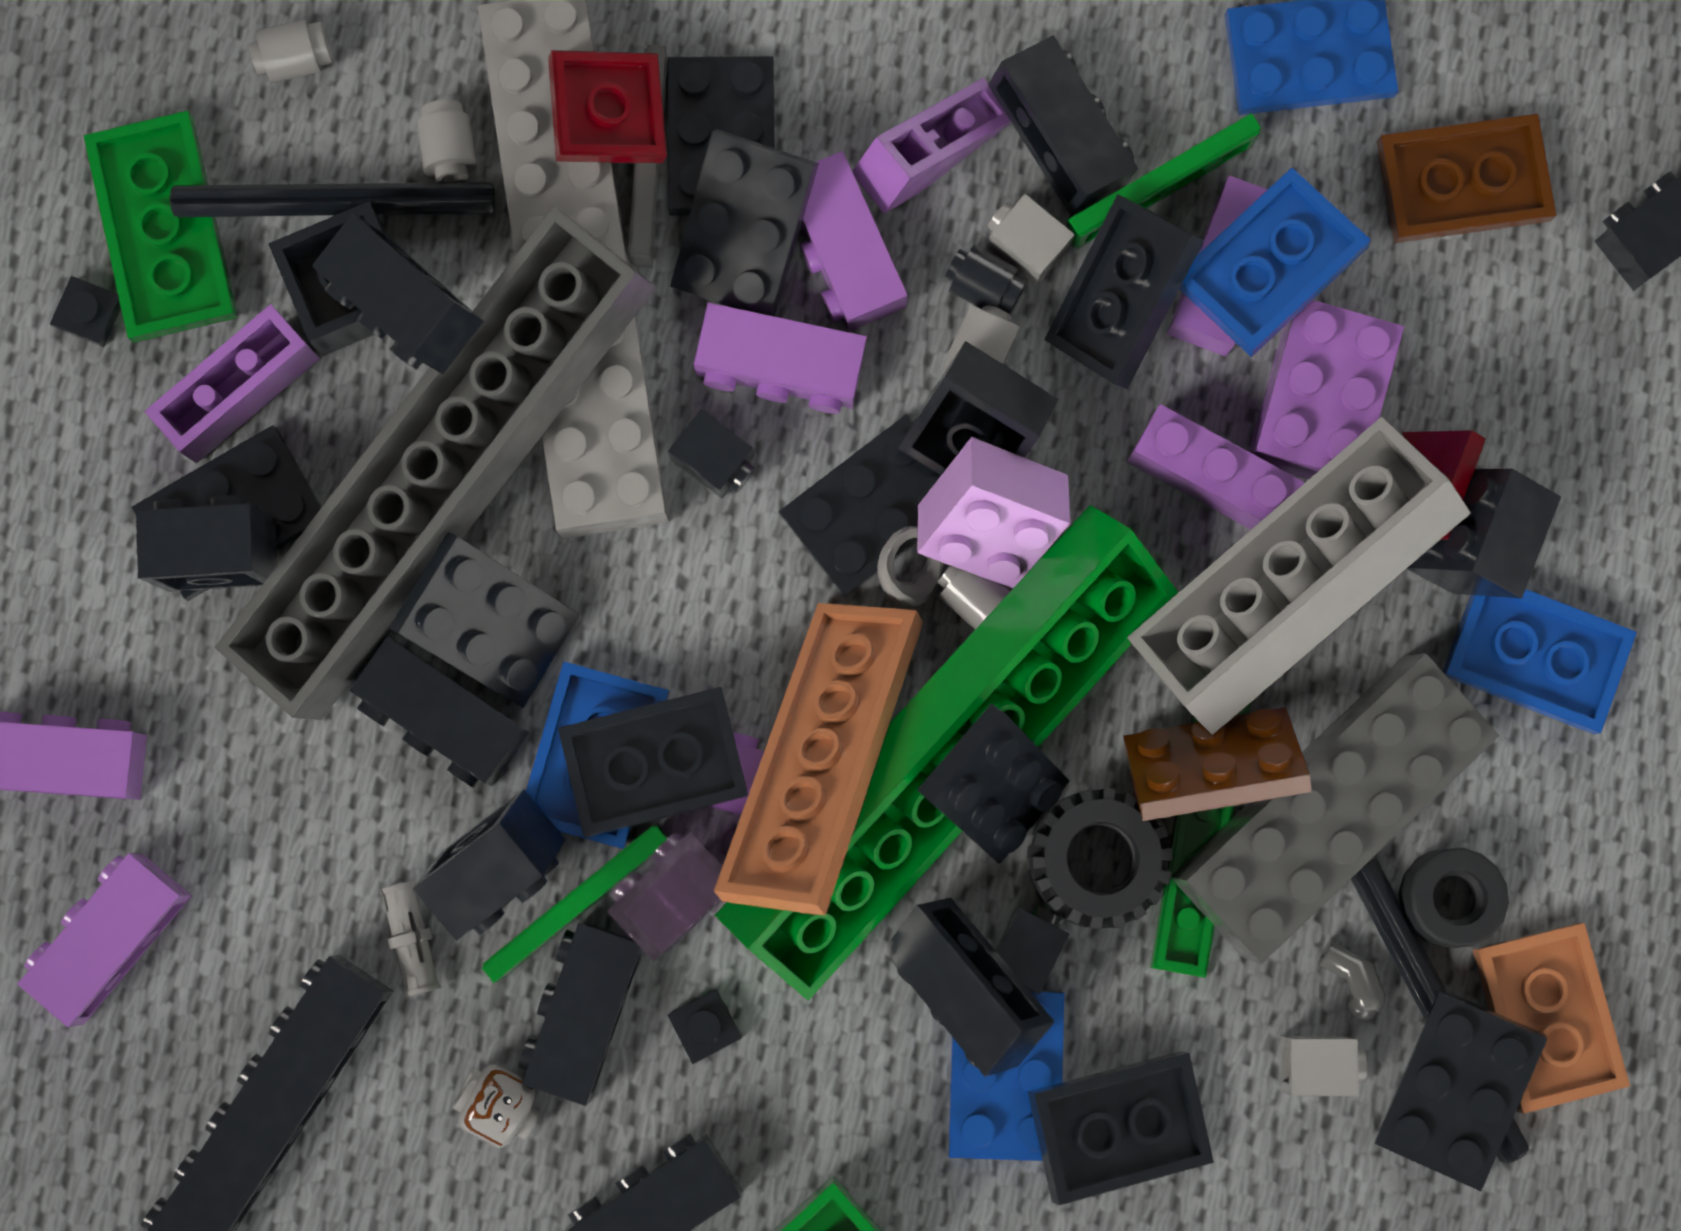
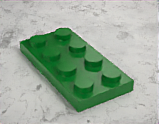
(163, 265)

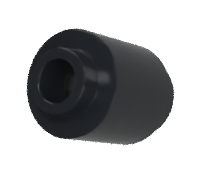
(985, 279)

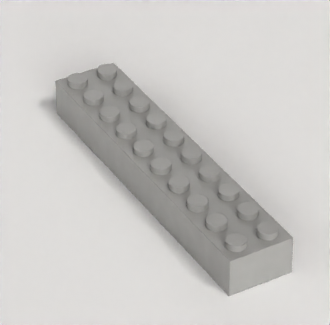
(604, 439)

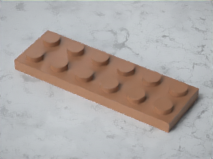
(819, 759)

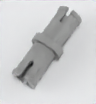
(409, 938)

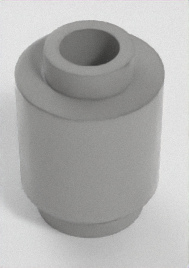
(290, 50)
(446, 141)
(970, 595)

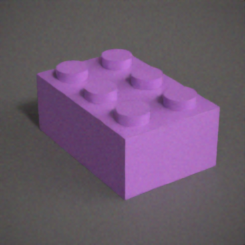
(1324, 386)

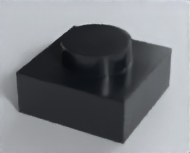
(86, 311)
(704, 1026)

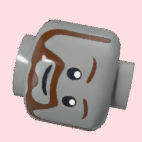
(496, 1106)

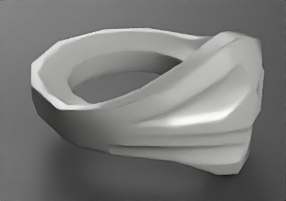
(921, 585)

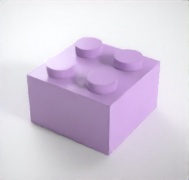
(993, 513)

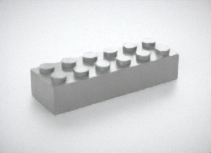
(1299, 574)

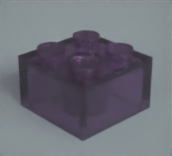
(669, 897)

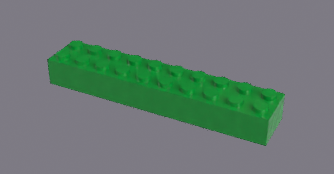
(1029, 661)

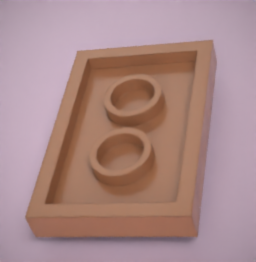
(1556, 989)

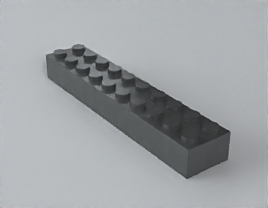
(434, 467)

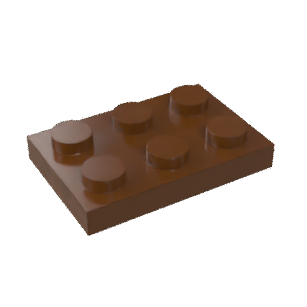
(1466, 178)
(1195, 771)

